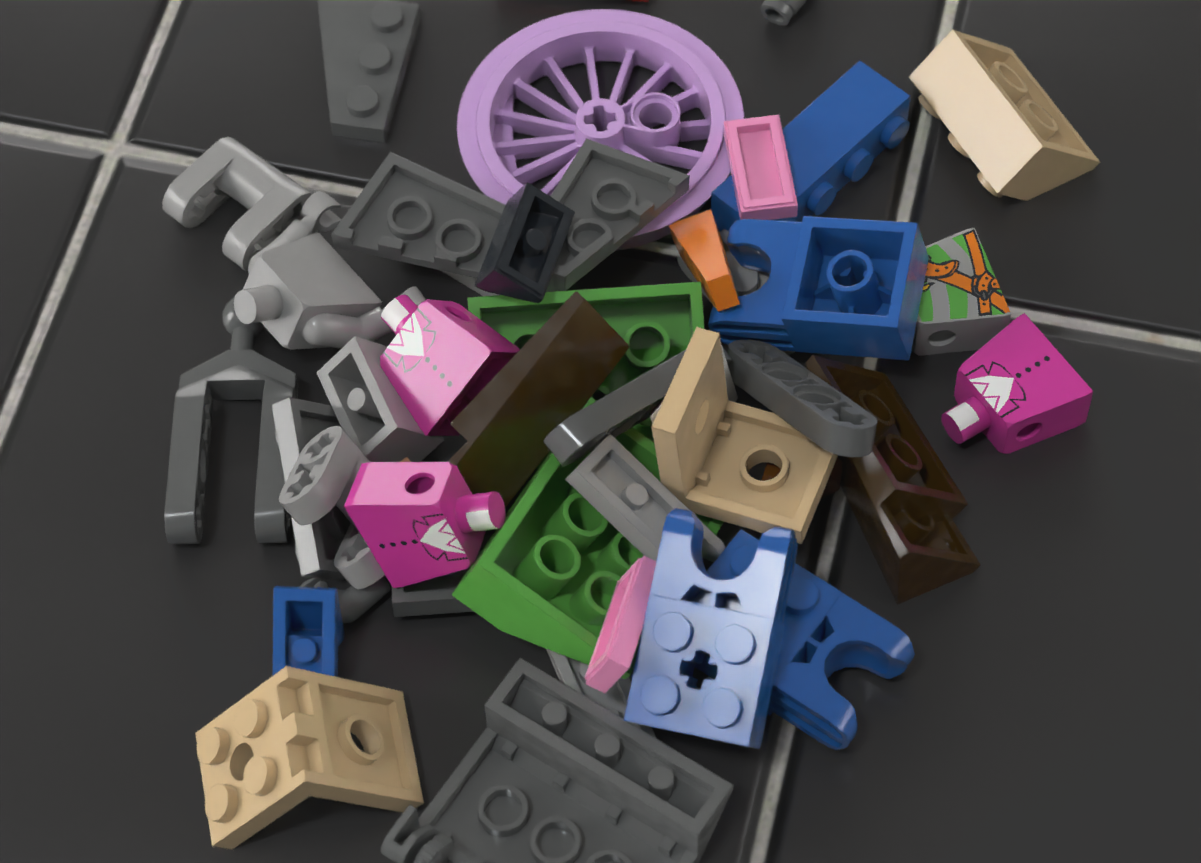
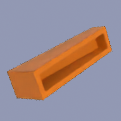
(705, 256)

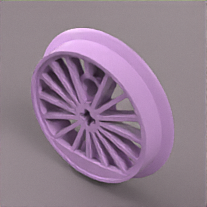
(588, 36)

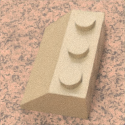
(1000, 117)

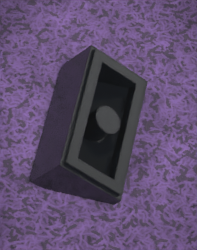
(525, 246)

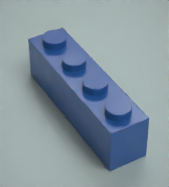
(832, 142)

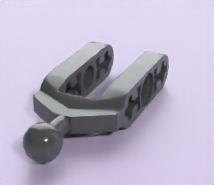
(228, 376)

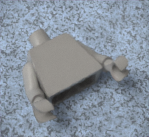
(308, 290)

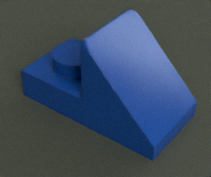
(306, 629)

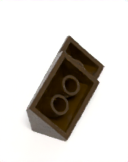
(534, 395)
(900, 489)

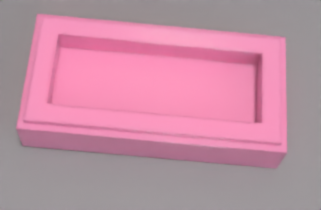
(760, 168)
(621, 626)

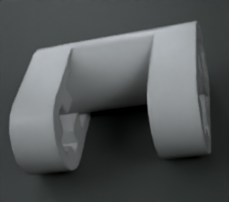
(238, 173)
(321, 481)

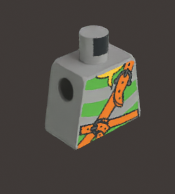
(959, 298)

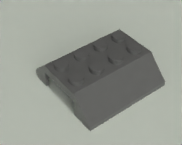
(562, 786)

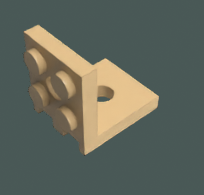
(712, 444)
(297, 743)

